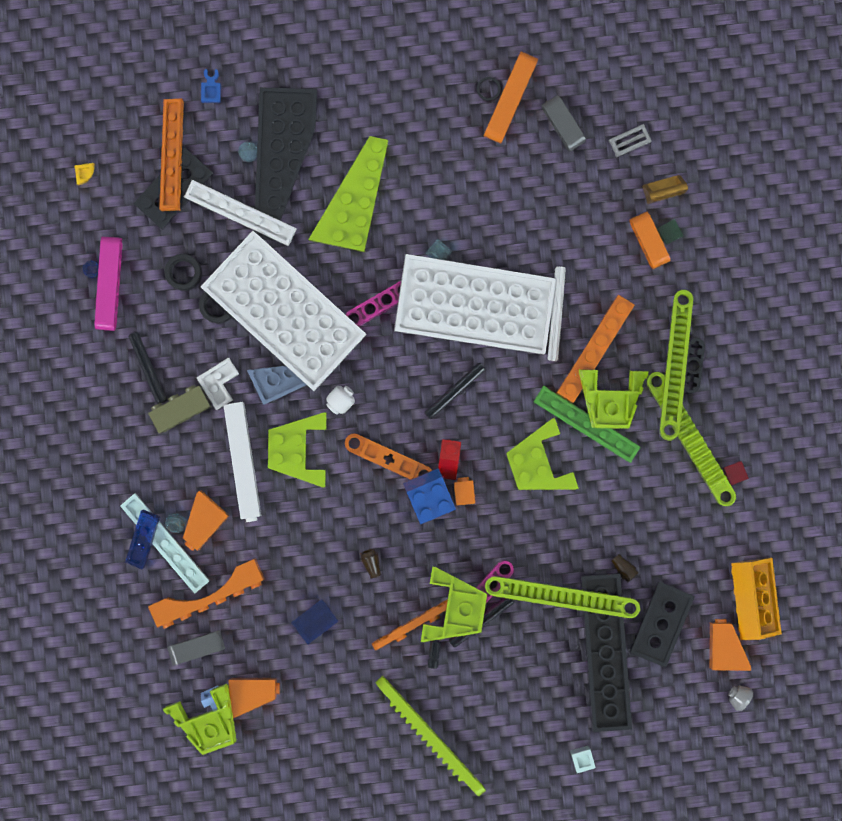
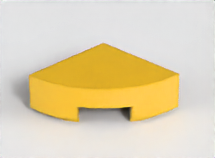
(84, 172)

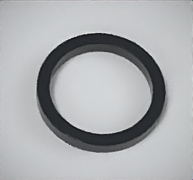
(488, 78)

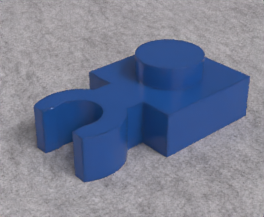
(211, 90)

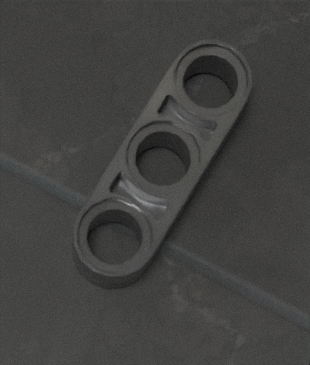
(563, 123)
(196, 647)

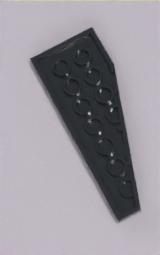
(284, 137)

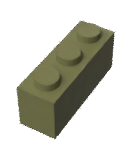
(179, 409)

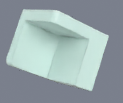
(582, 759)

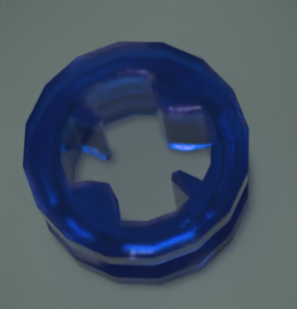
(85, 269)

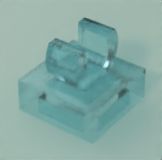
(438, 251)

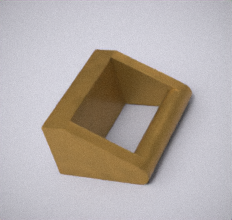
(665, 189)

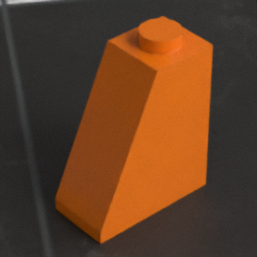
(203, 521)
(725, 648)
(251, 693)

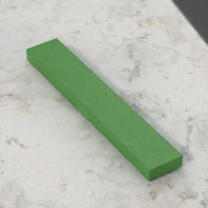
(580, 420)

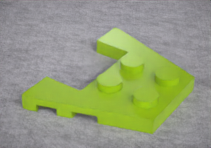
(611, 407)
(288, 449)
(531, 464)
(463, 610)
(211, 729)

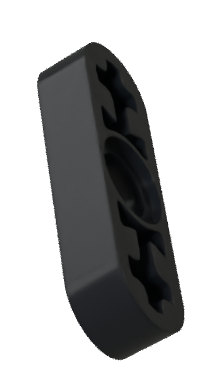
(696, 380)

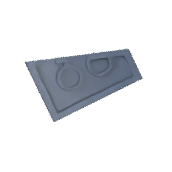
(274, 382)

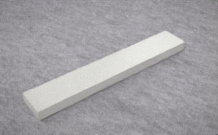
(240, 213)

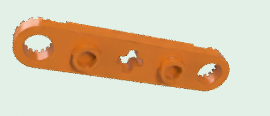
(375, 453)
(400, 633)

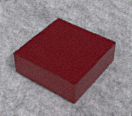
(735, 473)

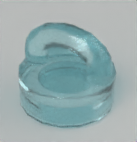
(175, 522)

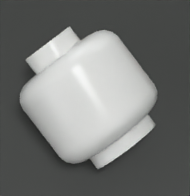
(340, 399)

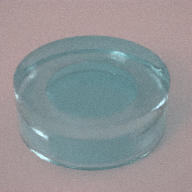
(248, 151)

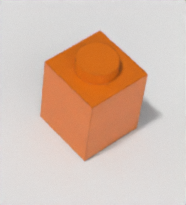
(464, 491)

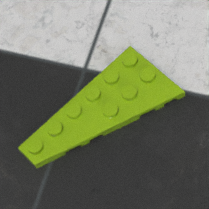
(351, 209)

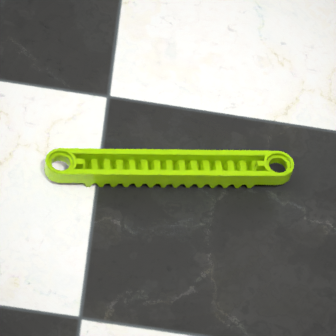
(676, 365)
(697, 449)
(562, 597)
(432, 738)

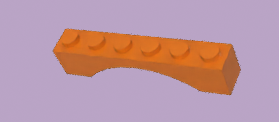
(596, 347)
(171, 609)

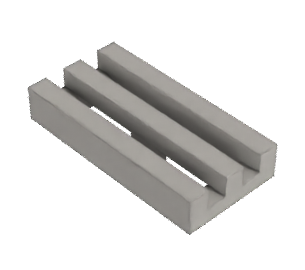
(615, 147)

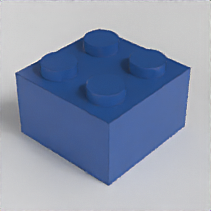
(429, 496)

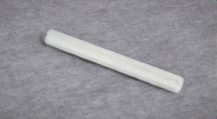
(556, 314)

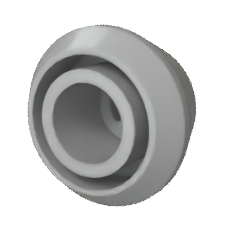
(740, 697)

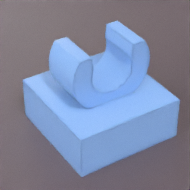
(207, 699)

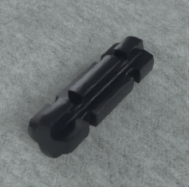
(434, 654)

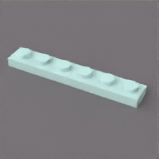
(169, 547)

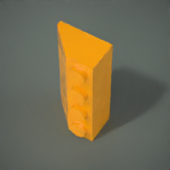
(756, 599)

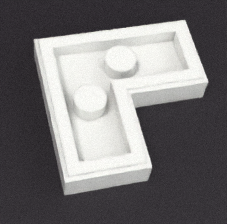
(213, 381)

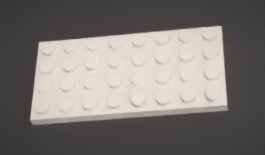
(475, 304)
(283, 310)

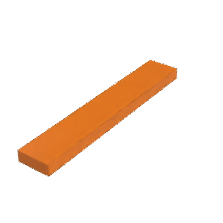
(171, 154)

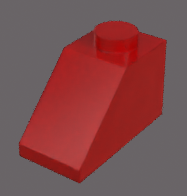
(449, 459)

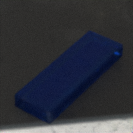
(142, 539)

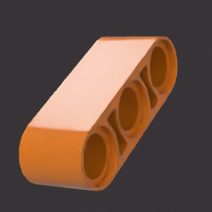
(649, 240)

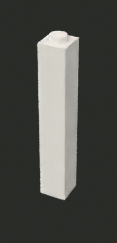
(242, 461)

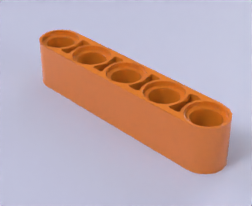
(511, 97)

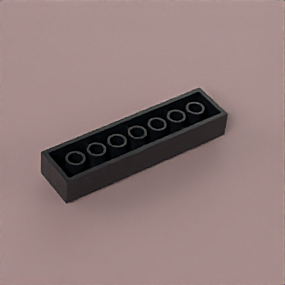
(606, 660)

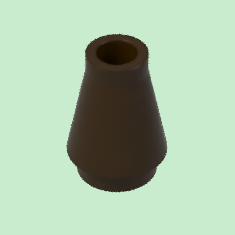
(371, 562)
(625, 568)

